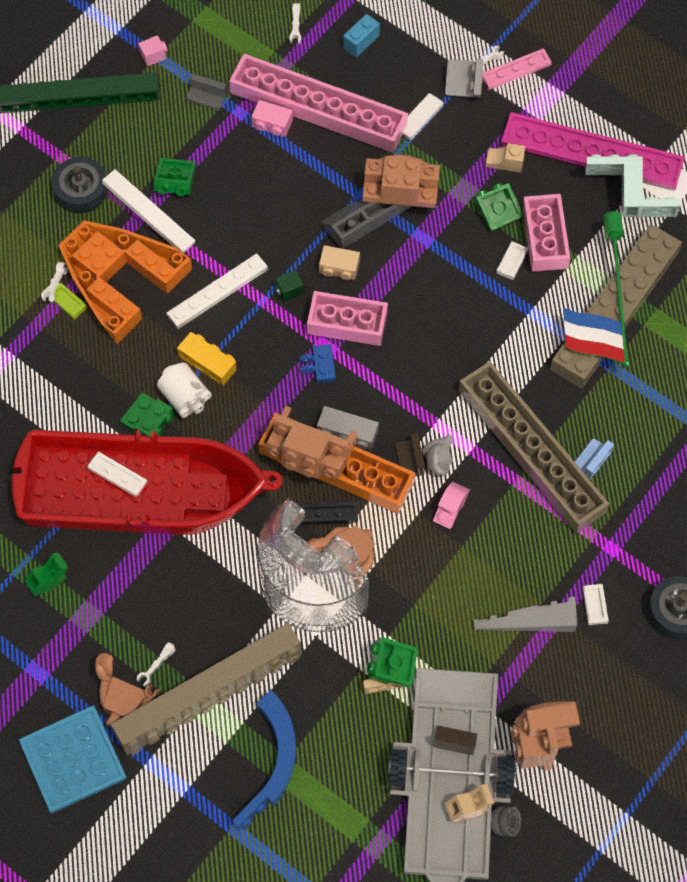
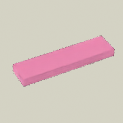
(516, 69)

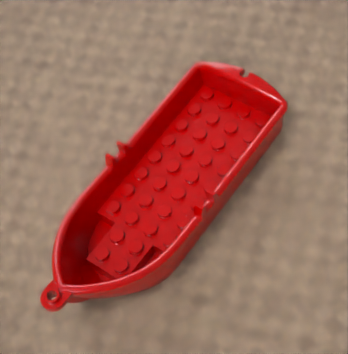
(187, 491)

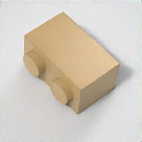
(339, 263)

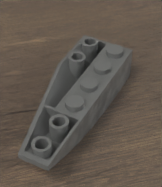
(360, 219)

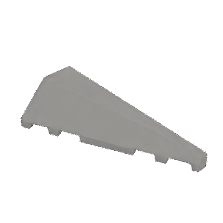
(552, 617)

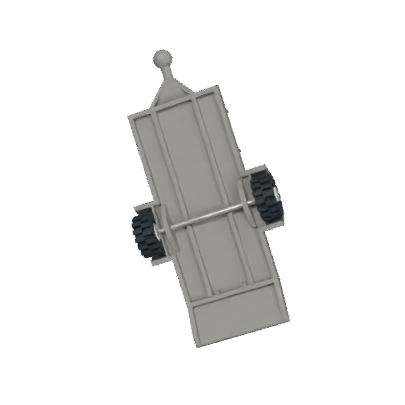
(434, 775)

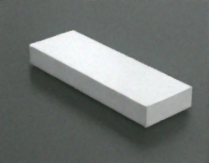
(421, 115)
(117, 474)

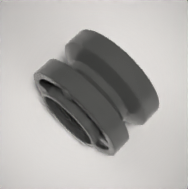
(506, 821)

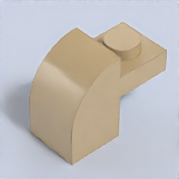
(469, 804)

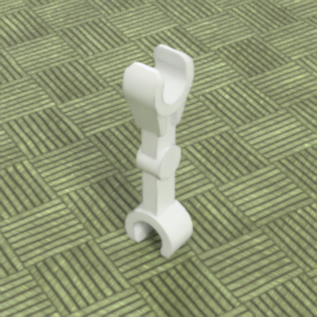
(295, 32)
(493, 55)
(50, 290)
(167, 651)

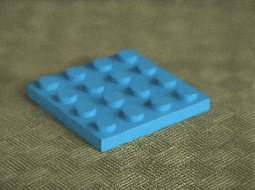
(72, 759)

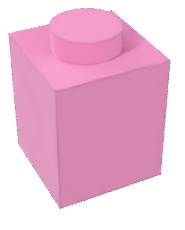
(152, 50)

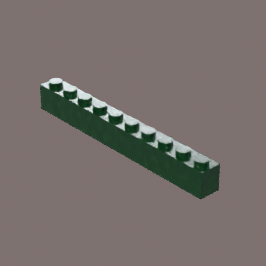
(79, 93)

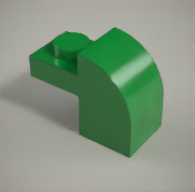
(48, 576)

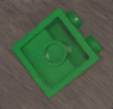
(174, 176)
(498, 206)
(147, 415)
(392, 662)

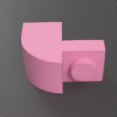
(450, 504)

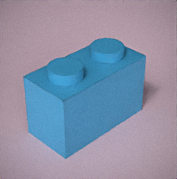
(361, 35)

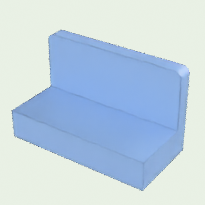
(593, 457)

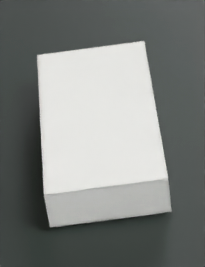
(512, 260)
(595, 604)

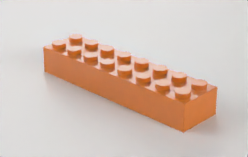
(364, 476)

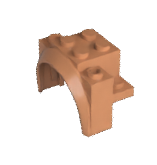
(401, 181)
(306, 447)
(543, 731)

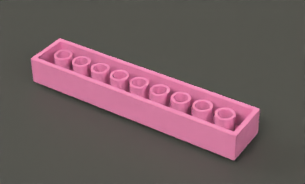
(319, 103)

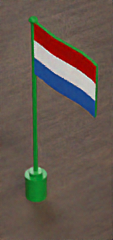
(597, 334)

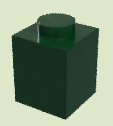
(289, 286)

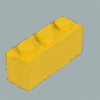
(207, 358)

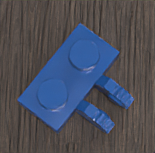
(323, 361)

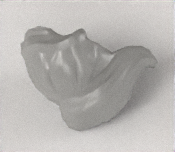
(438, 455)

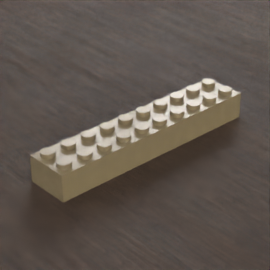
(638, 278)
(533, 447)
(207, 689)

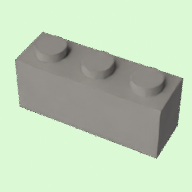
(341, 424)

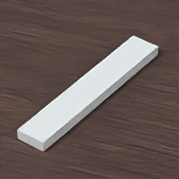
(148, 211)

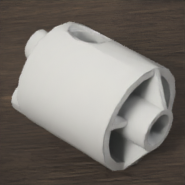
(183, 389)

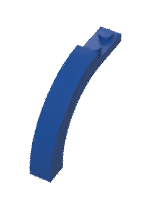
(280, 721)

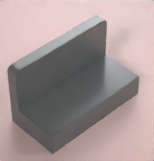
(207, 92)

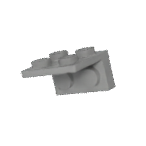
(464, 78)

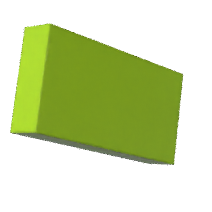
(69, 301)

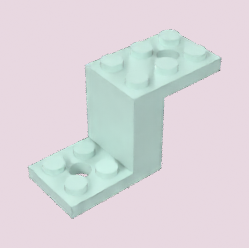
(632, 186)

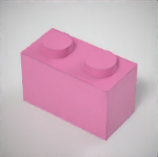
(272, 118)

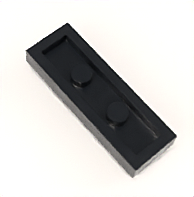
(330, 513)

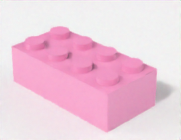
(546, 232)
(347, 318)

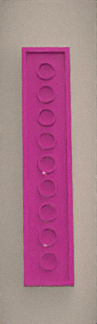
(576, 145)

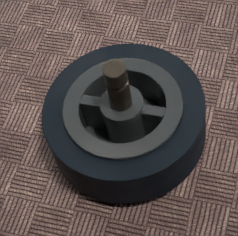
(79, 184)
(669, 607)

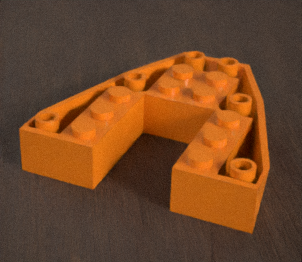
(99, 251)

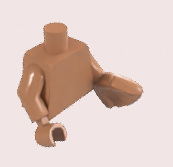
(355, 537)
(116, 695)

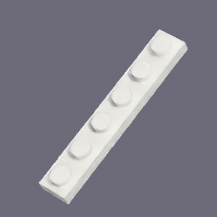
(217, 291)

